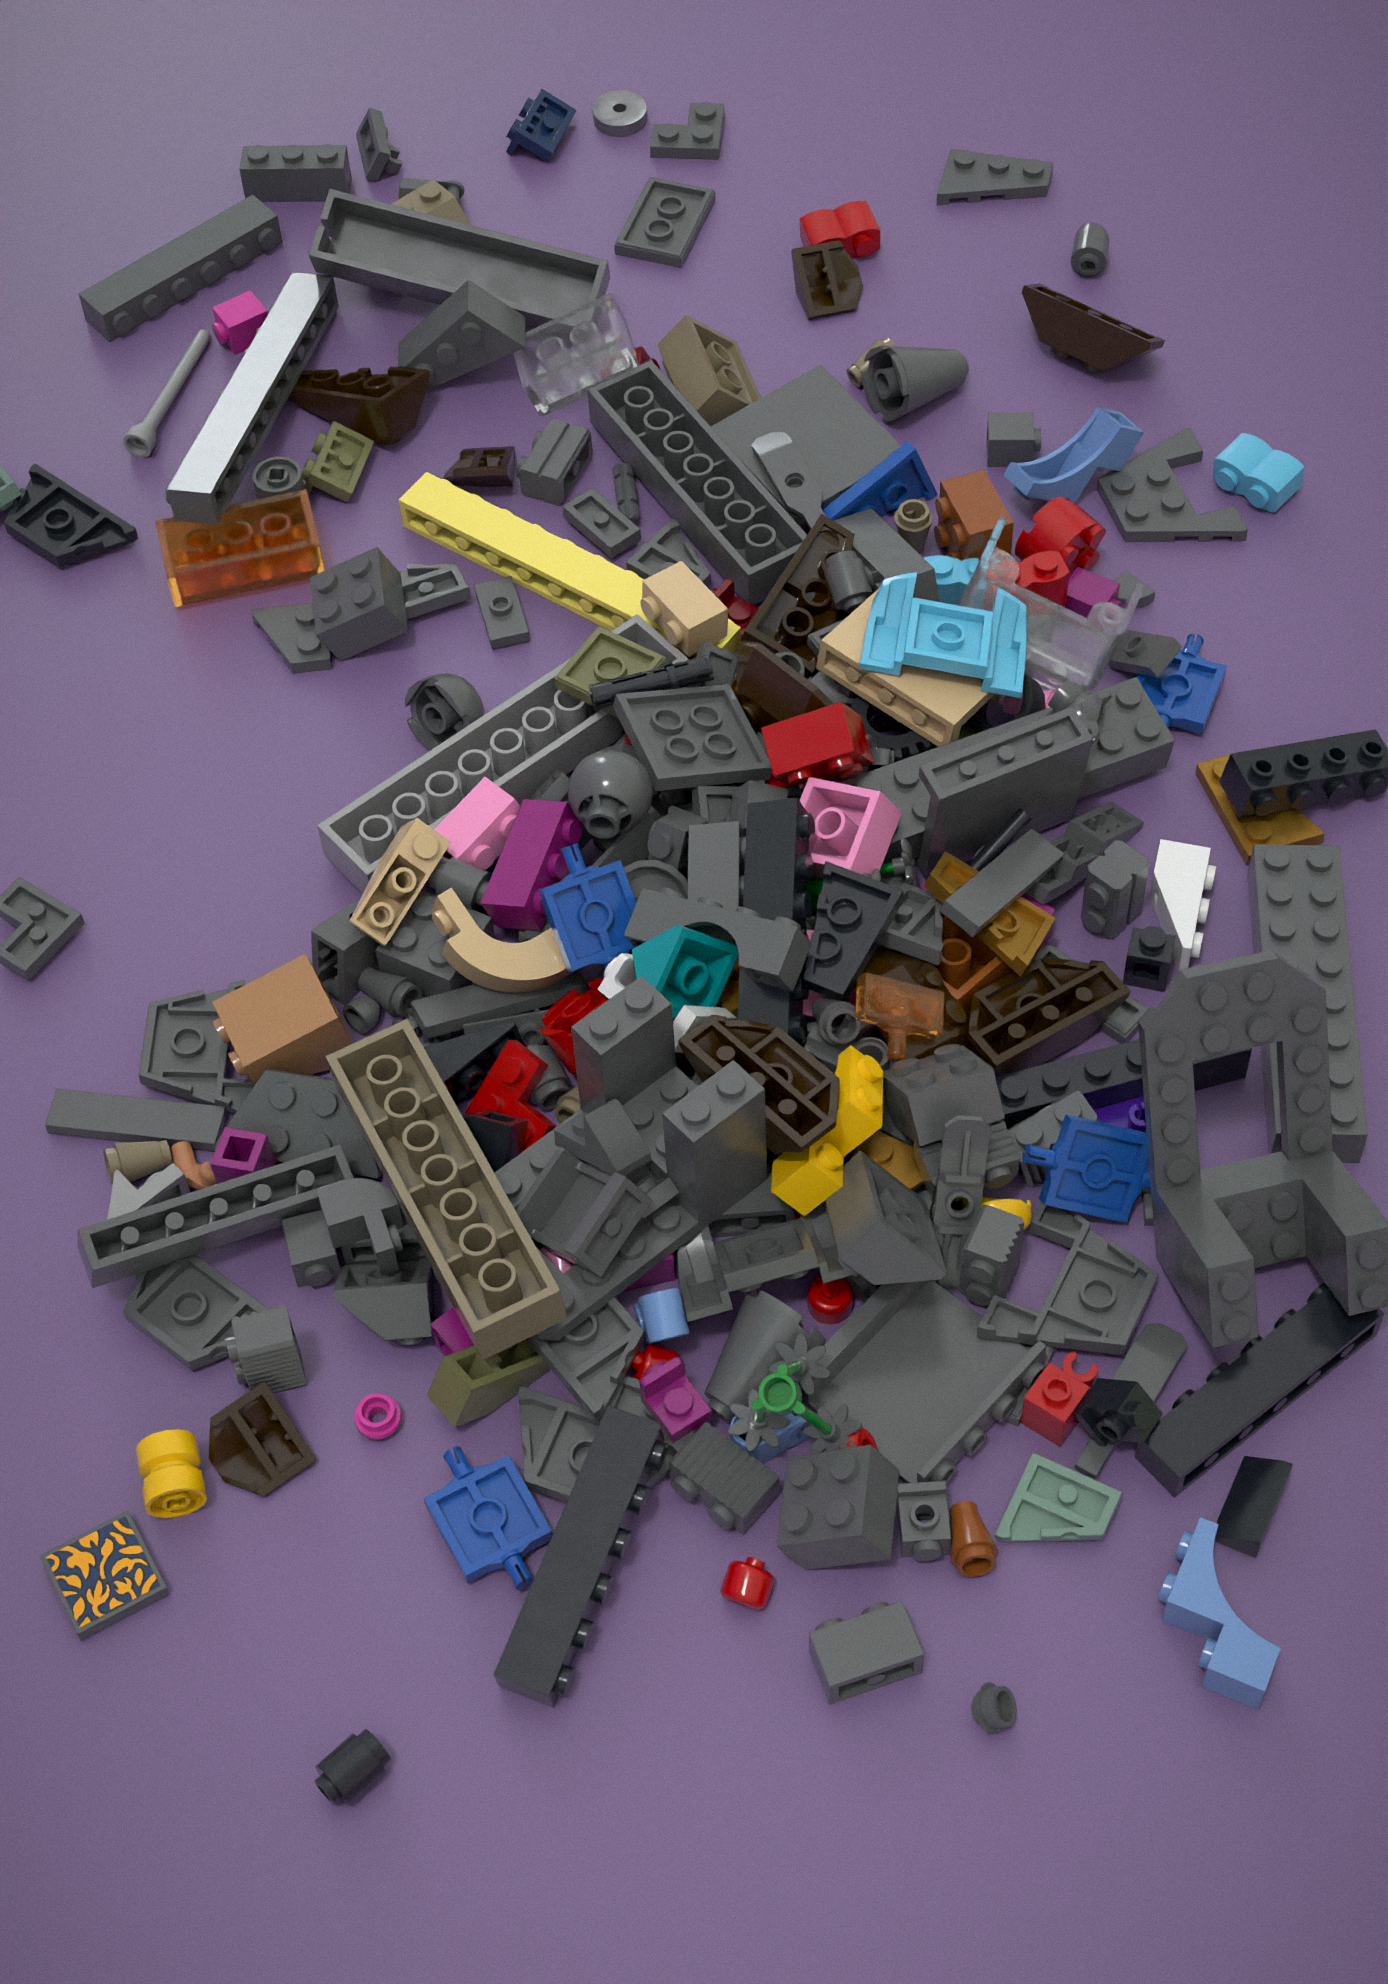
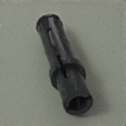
(661, 678)

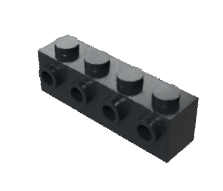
(1306, 773)

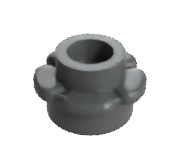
(994, 1707)

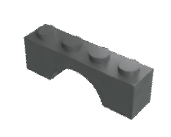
(767, 948)

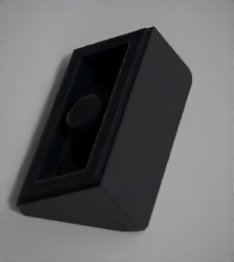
(1252, 1503)

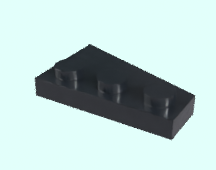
(848, 929)

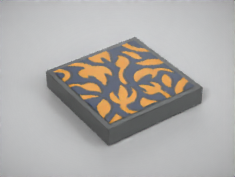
(104, 1575)

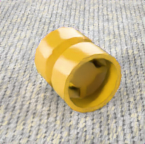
(171, 1473)

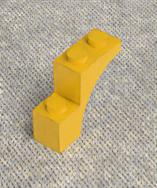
(817, 1173)

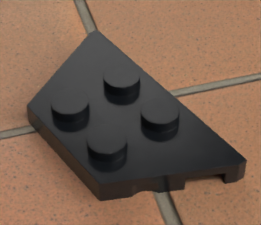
(63, 521)

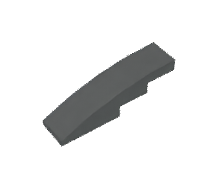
(1083, 843)

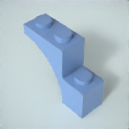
(1100, 444)
(1234, 1655)

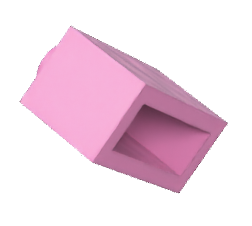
(479, 825)

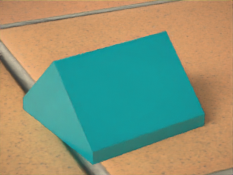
(686, 966)

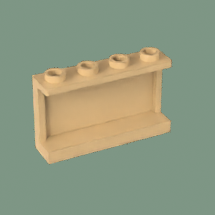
(920, 698)

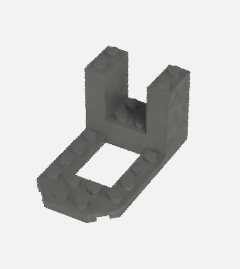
(698, 1136)
(1265, 1208)

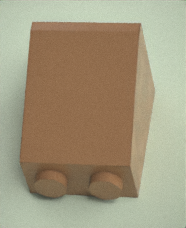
(281, 1022)

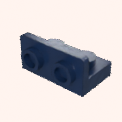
(542, 125)

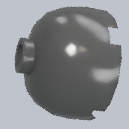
(441, 708)

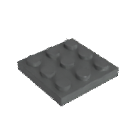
(692, 737)

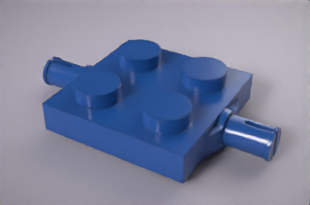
(1186, 688)
(589, 911)
(1093, 1168)
(488, 1518)

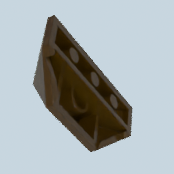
(1084, 331)
(771, 688)
(916, 971)
(1042, 1012)
(797, 1086)

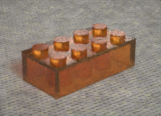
(249, 550)

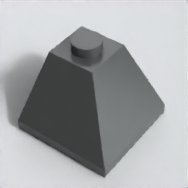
(390, 1304)

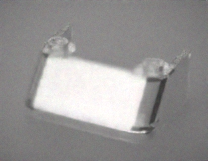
(1058, 640)

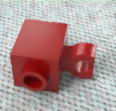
(1054, 1399)

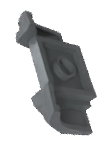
(746, 1261)

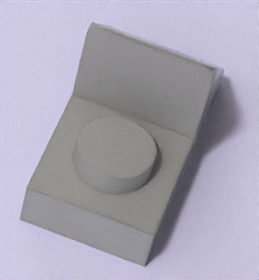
(157, 1188)

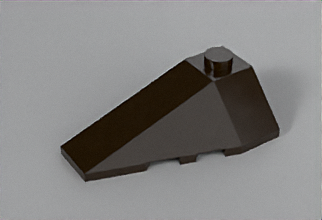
(367, 403)
(801, 596)

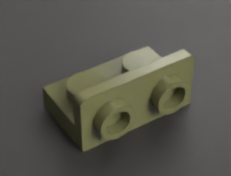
(338, 461)

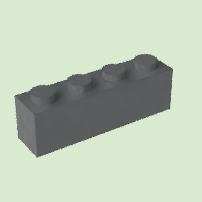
(888, 554)

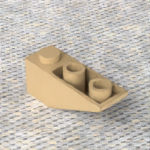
(398, 879)

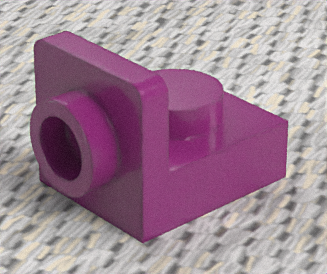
(673, 1399)

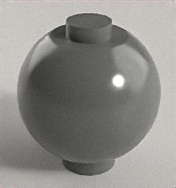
(610, 792)

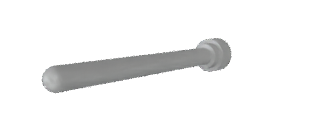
(142, 437)

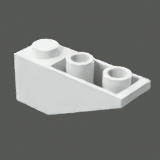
(1177, 898)

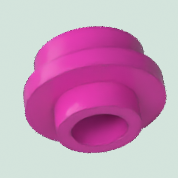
(377, 1404)

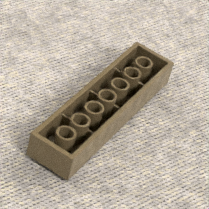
(447, 1190)

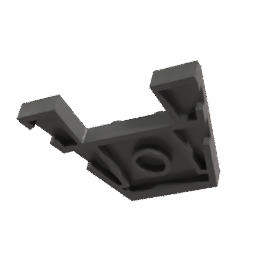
(1152, 505)
(186, 1053)
(1092, 1299)

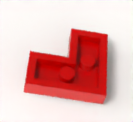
(509, 1088)

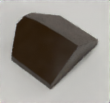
(826, 279)
(483, 467)
(256, 1443)

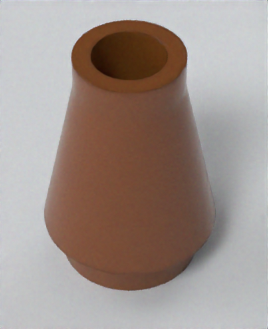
(971, 1544)

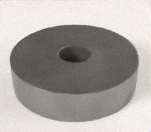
(620, 113)

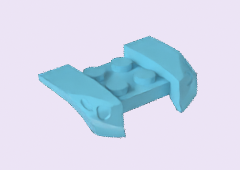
(946, 637)

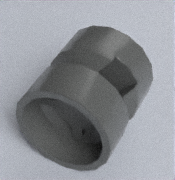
(277, 477)

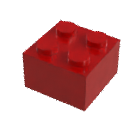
(818, 745)

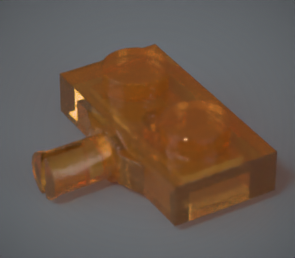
(899, 1010)

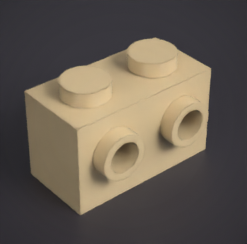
(684, 608)

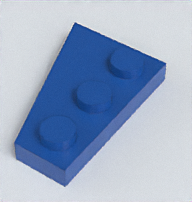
(886, 486)

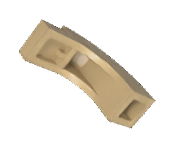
(492, 962)

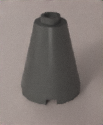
(910, 377)
(752, 1350)

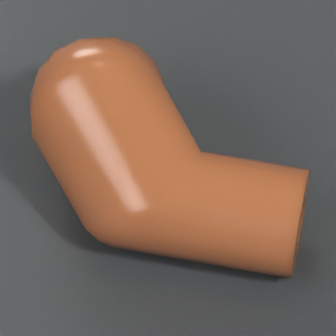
(197, 1175)

